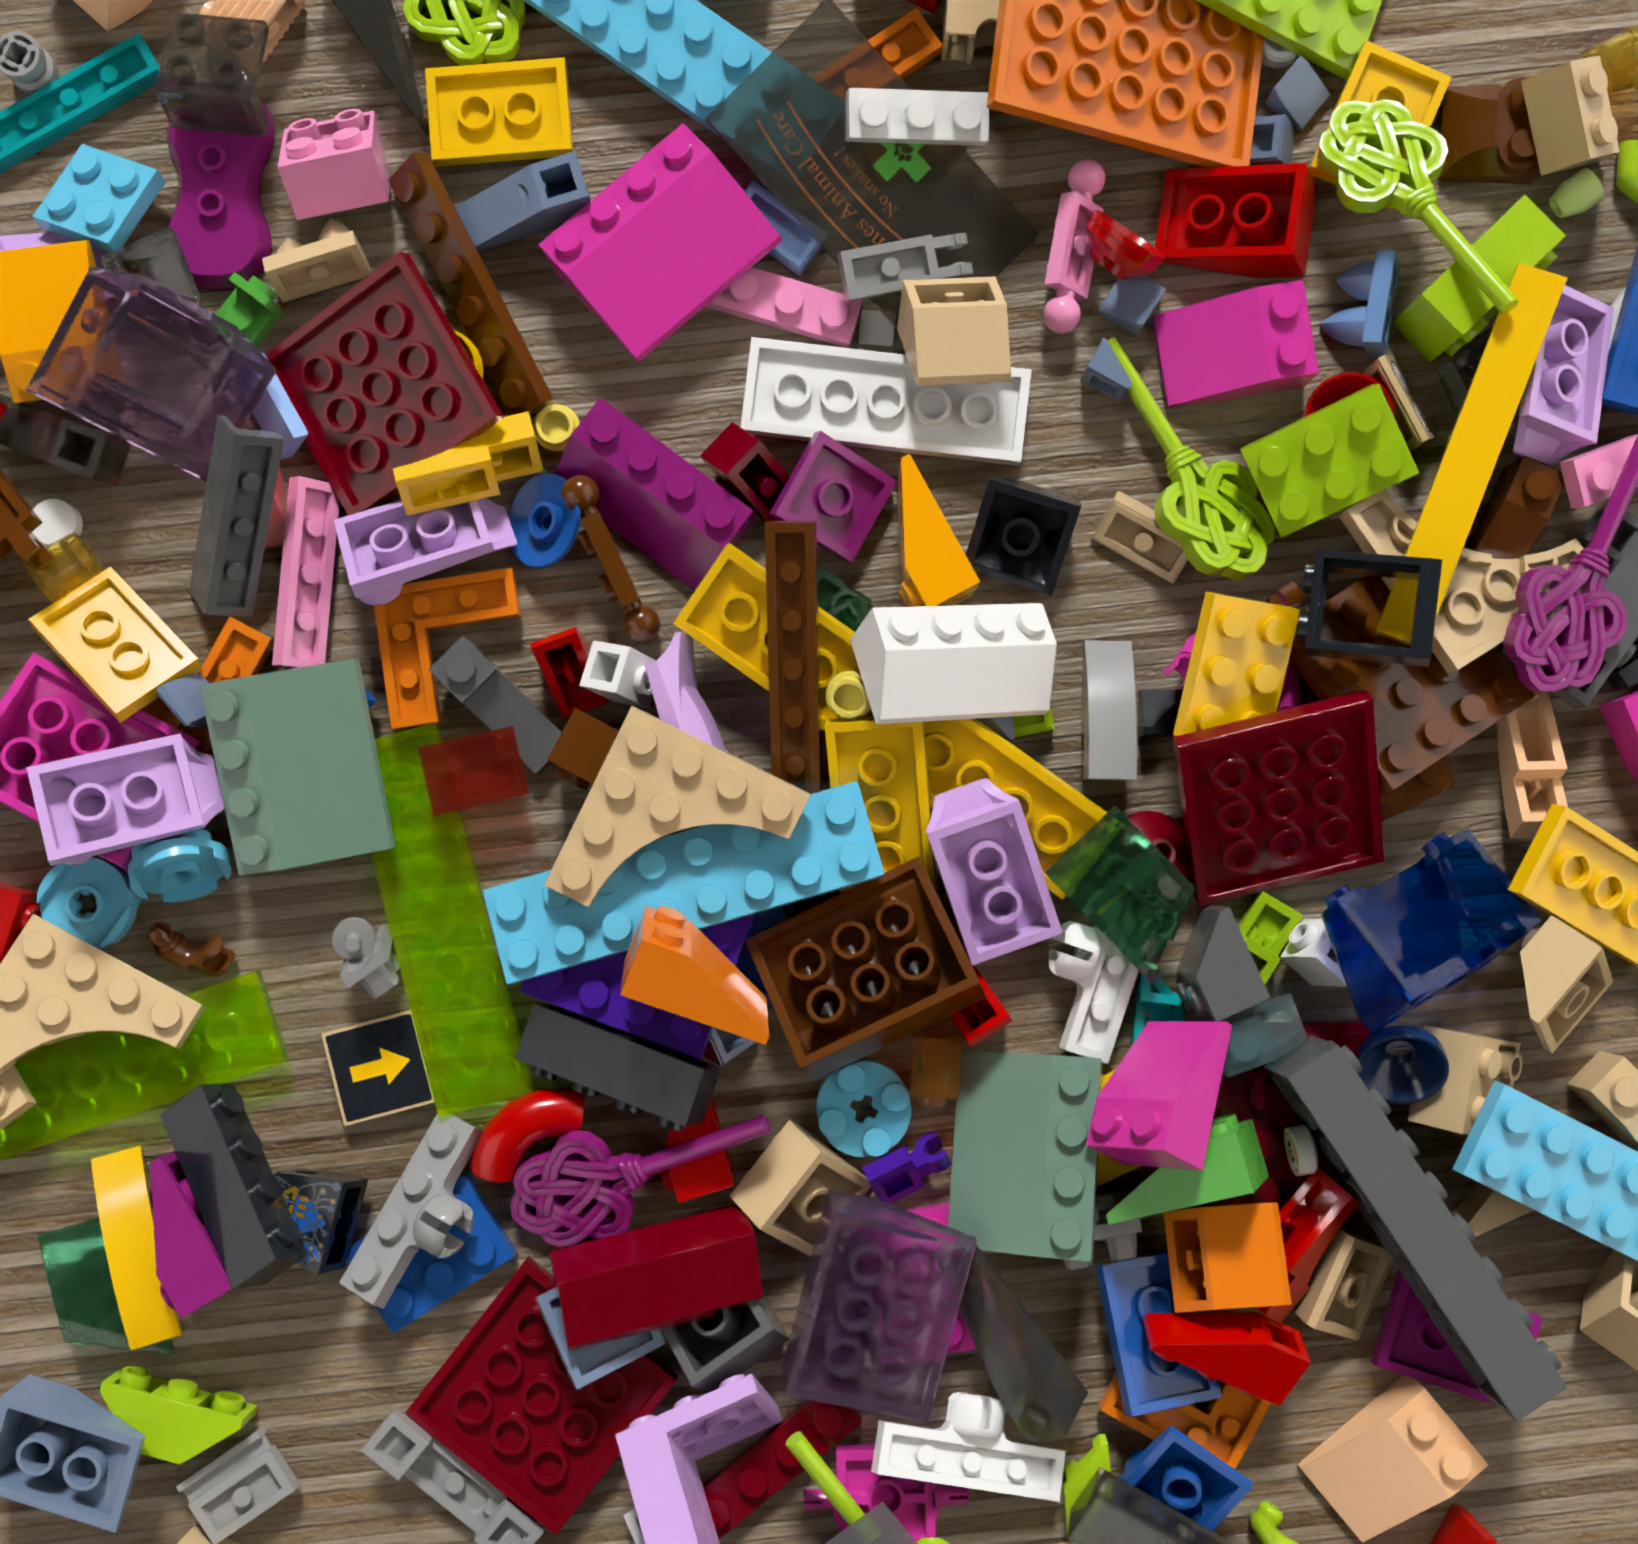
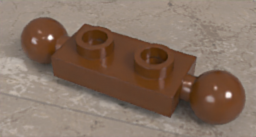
(640, 621)

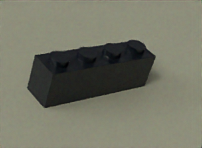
(618, 1065)
(233, 1185)

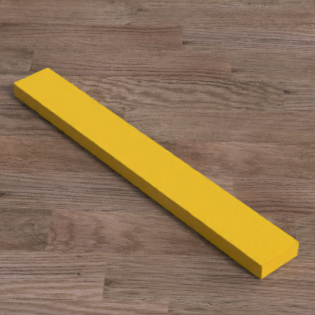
(1476, 440)

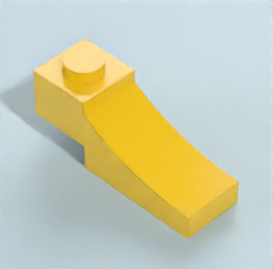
(471, 468)

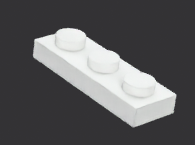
(917, 116)

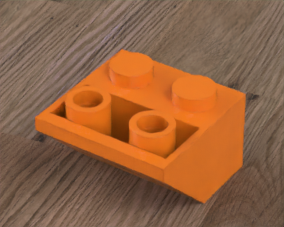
(1227, 1258)

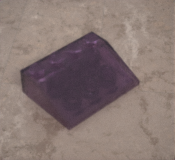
(876, 1308)

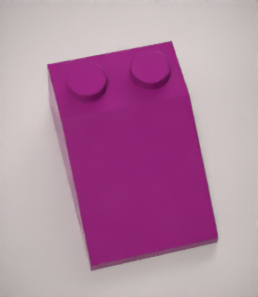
(183, 1247)

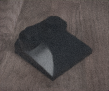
(1022, 534)

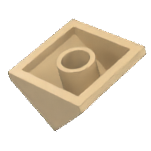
(1345, 1285)

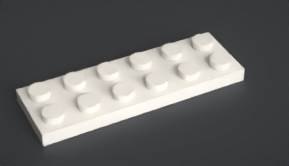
(875, 403)

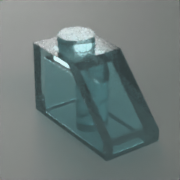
(1262, 1034)

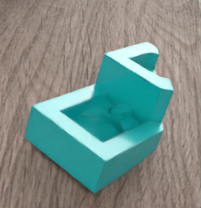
(1153, 1003)

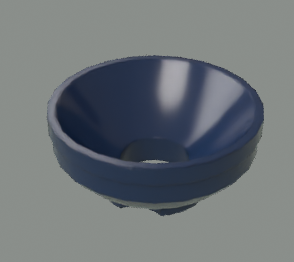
(1408, 1076)

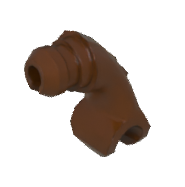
(176, 949)

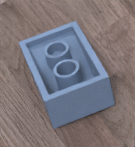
(66, 1453)

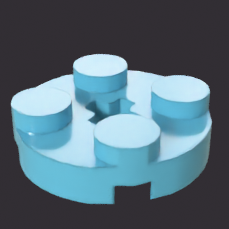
(179, 867)
(114, 900)
(873, 1134)

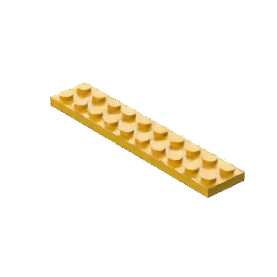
(731, 621)

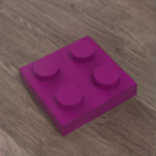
(837, 492)

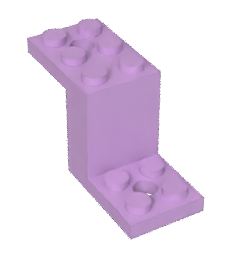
(663, 1451)

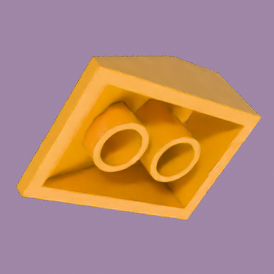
(34, 297)
(931, 559)

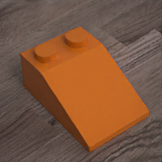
(687, 975)

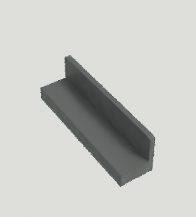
(235, 519)

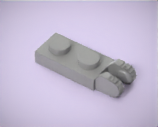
(884, 266)

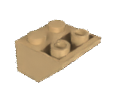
(955, 330)
(1472, 1070)

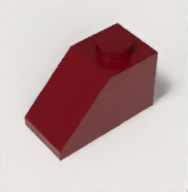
(747, 469)

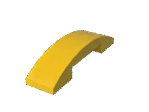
(129, 1243)

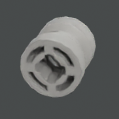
(26, 62)

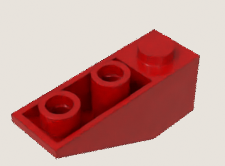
(1236, 1348)

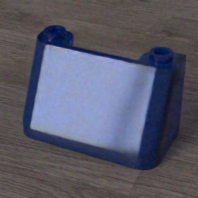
(1423, 928)

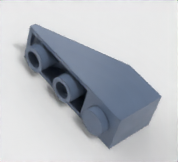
(526, 202)

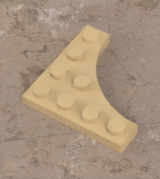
(1481, 588)
(661, 784)
(67, 988)

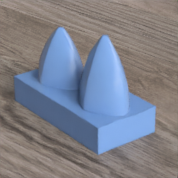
(1369, 324)

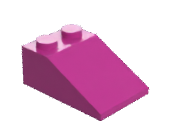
(1236, 345)
(1162, 1096)

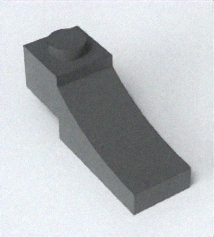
(497, 701)

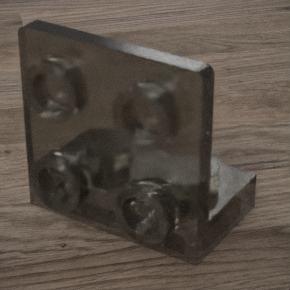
(213, 74)

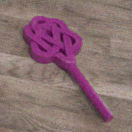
(1571, 606)
(586, 1170)

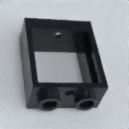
(1315, 581)

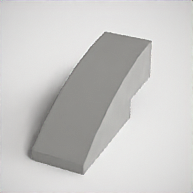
(1109, 711)

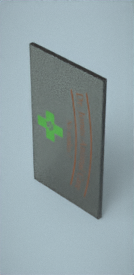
(856, 195)

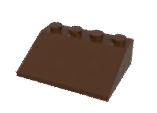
(864, 969)

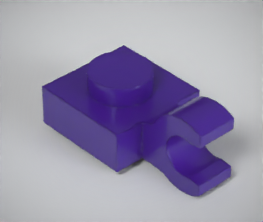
(901, 1173)

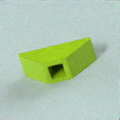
(174, 1413)

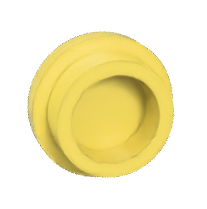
(554, 427)
(847, 695)

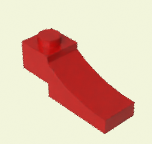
(1307, 1228)

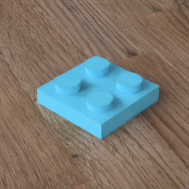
(99, 198)

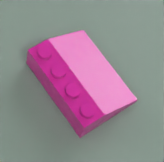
(660, 242)
(54, 718)

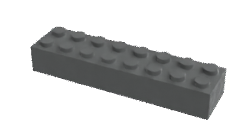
(1417, 1227)

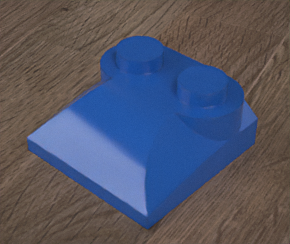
(1186, 1478)

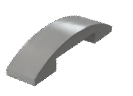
(410, 1451)

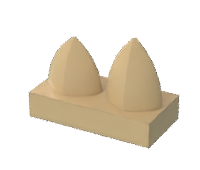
(317, 266)

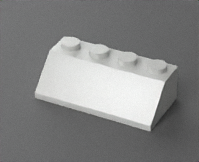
(956, 661)

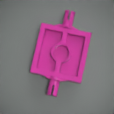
(911, 1501)

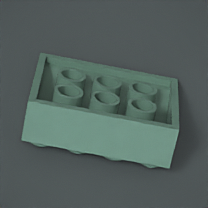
(298, 766)
(1022, 1154)

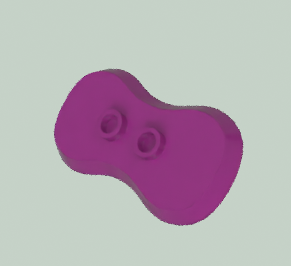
(220, 203)

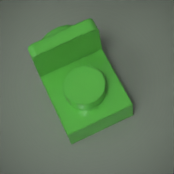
(251, 308)

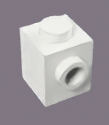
(618, 674)
(1312, 954)

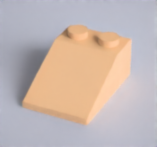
(1392, 1460)

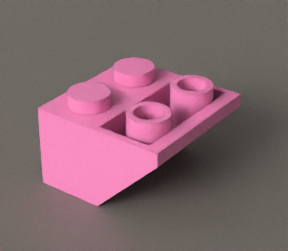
(334, 164)

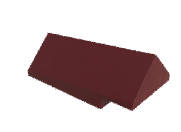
(656, 1276)

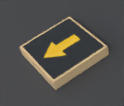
(377, 1067)

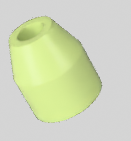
(1577, 194)

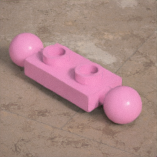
(1069, 259)

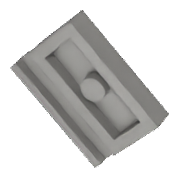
(238, 1485)

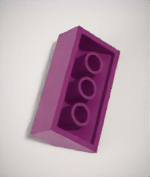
(654, 495)

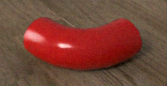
(521, 1125)

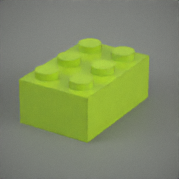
(1454, 305)
(1329, 460)

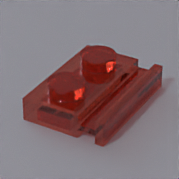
(473, 771)

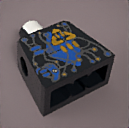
(326, 1212)

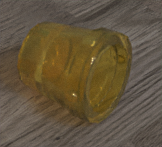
(1618, 59)
(70, 569)

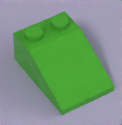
(1230, 1170)

